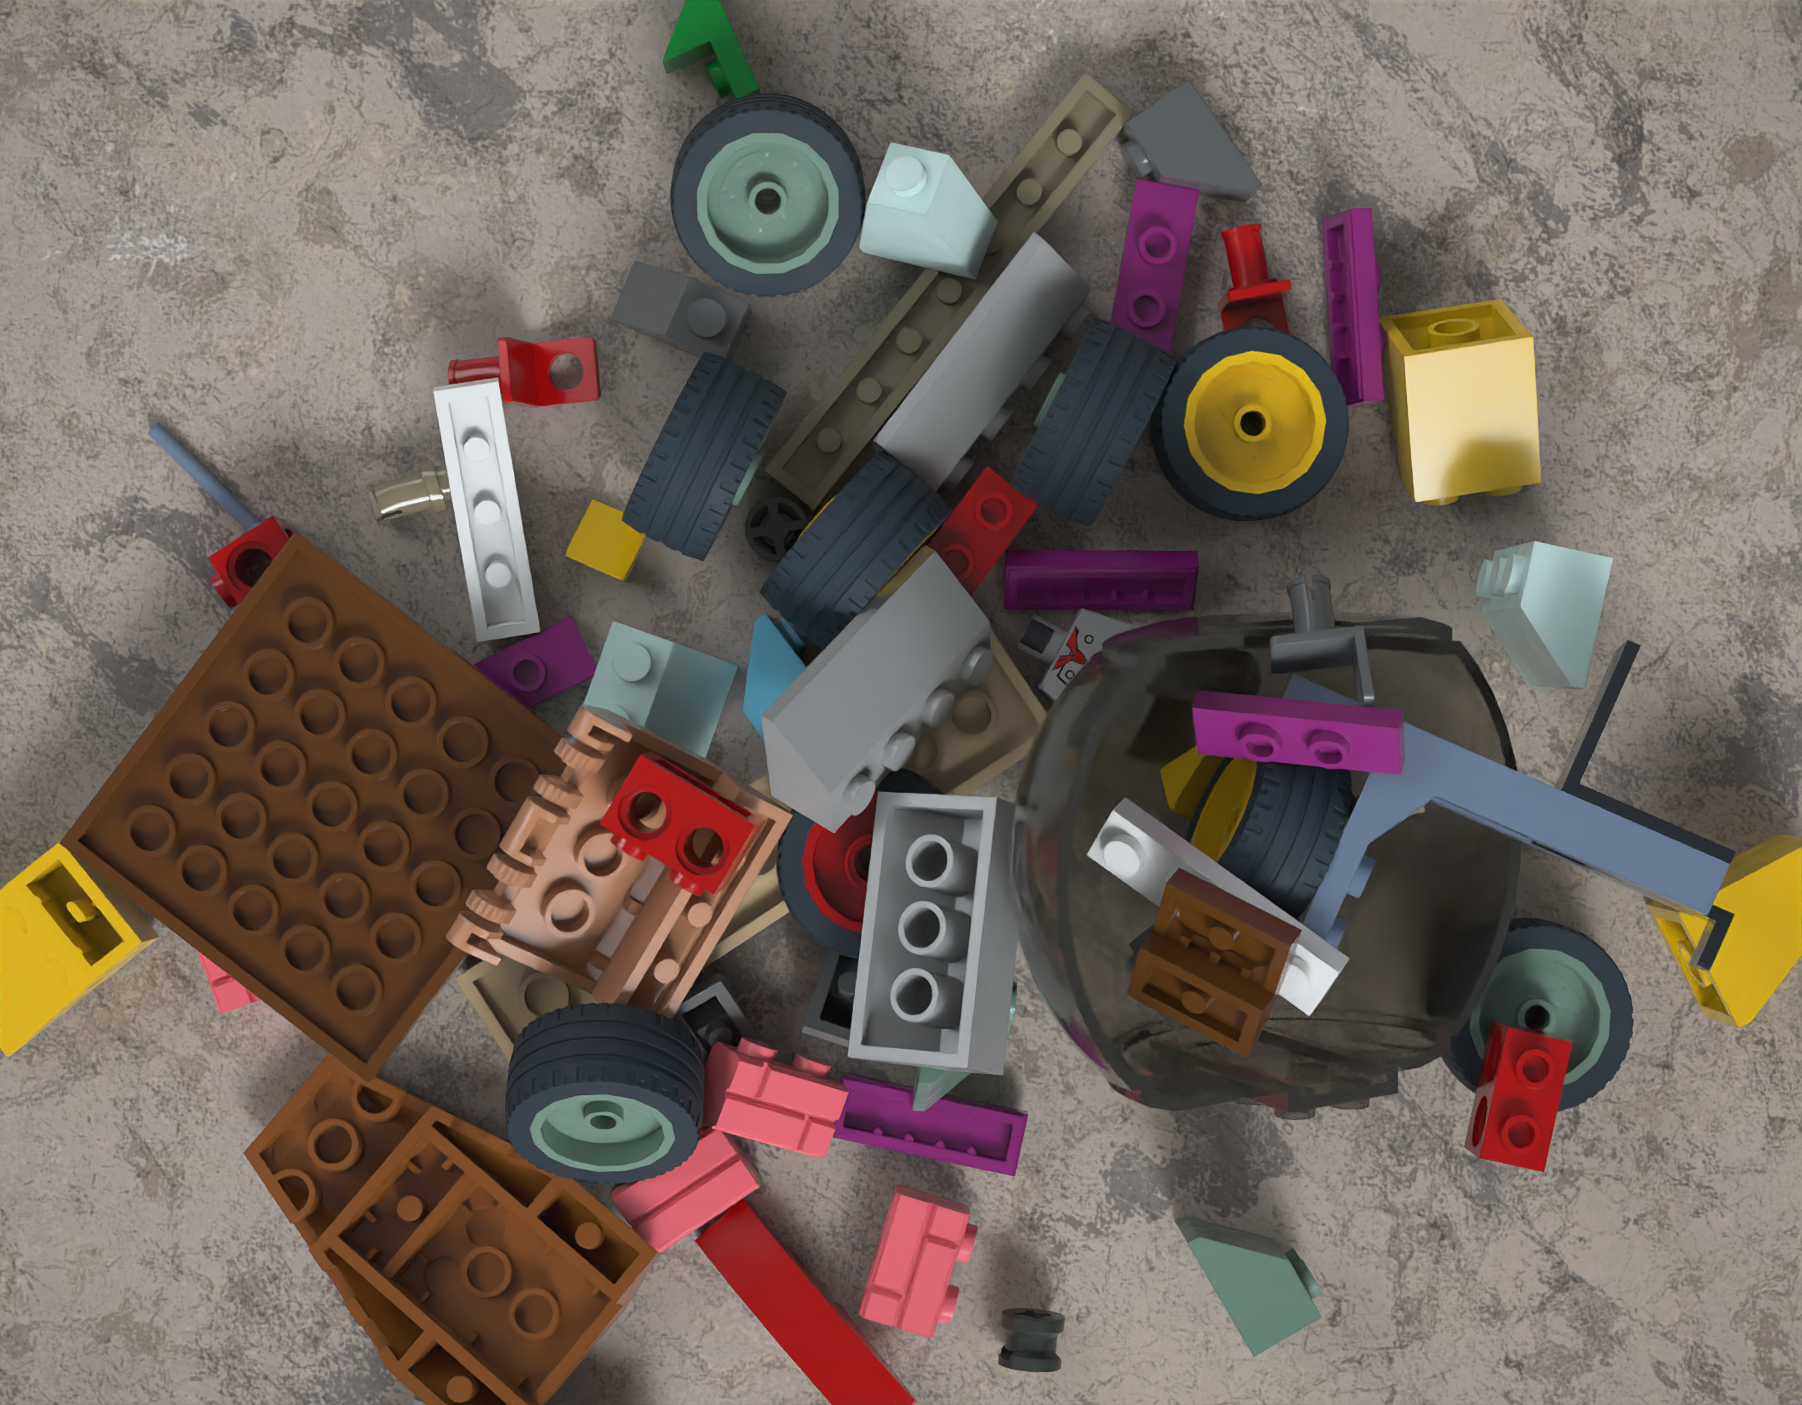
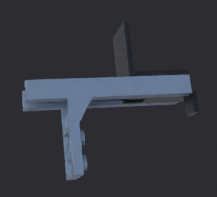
(1559, 820)

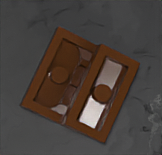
(1213, 962)

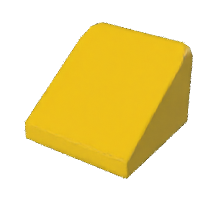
(606, 542)
(1187, 780)

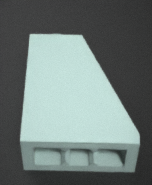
(926, 214)

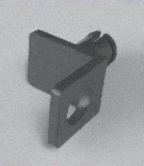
(1317, 640)

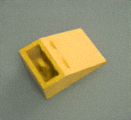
(59, 941)

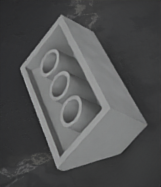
(985, 364)
(875, 692)
(936, 935)

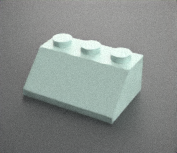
(1545, 610)
(661, 686)

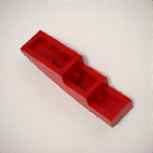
(799, 1312)

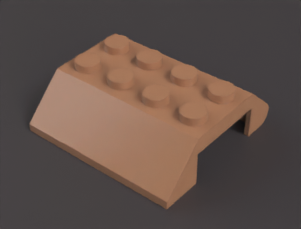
(584, 905)

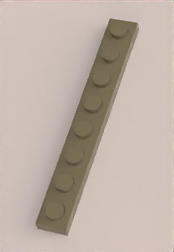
(941, 301)

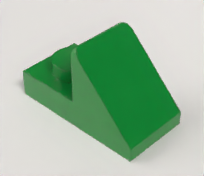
(707, 31)

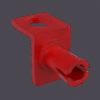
(1253, 290)
(526, 371)

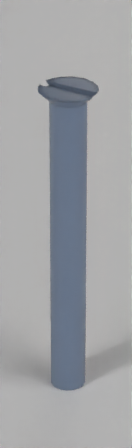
(203, 477)

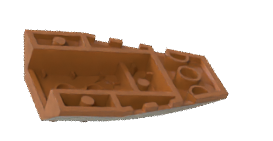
(447, 1241)

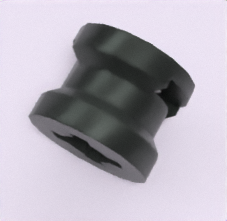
(775, 519)
(1031, 1339)

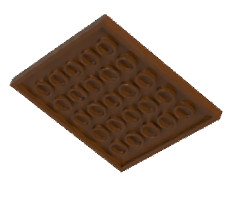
(321, 804)

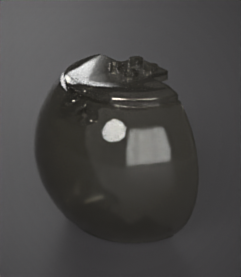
(1414, 938)

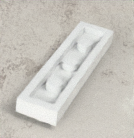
(487, 509)
(1149, 853)

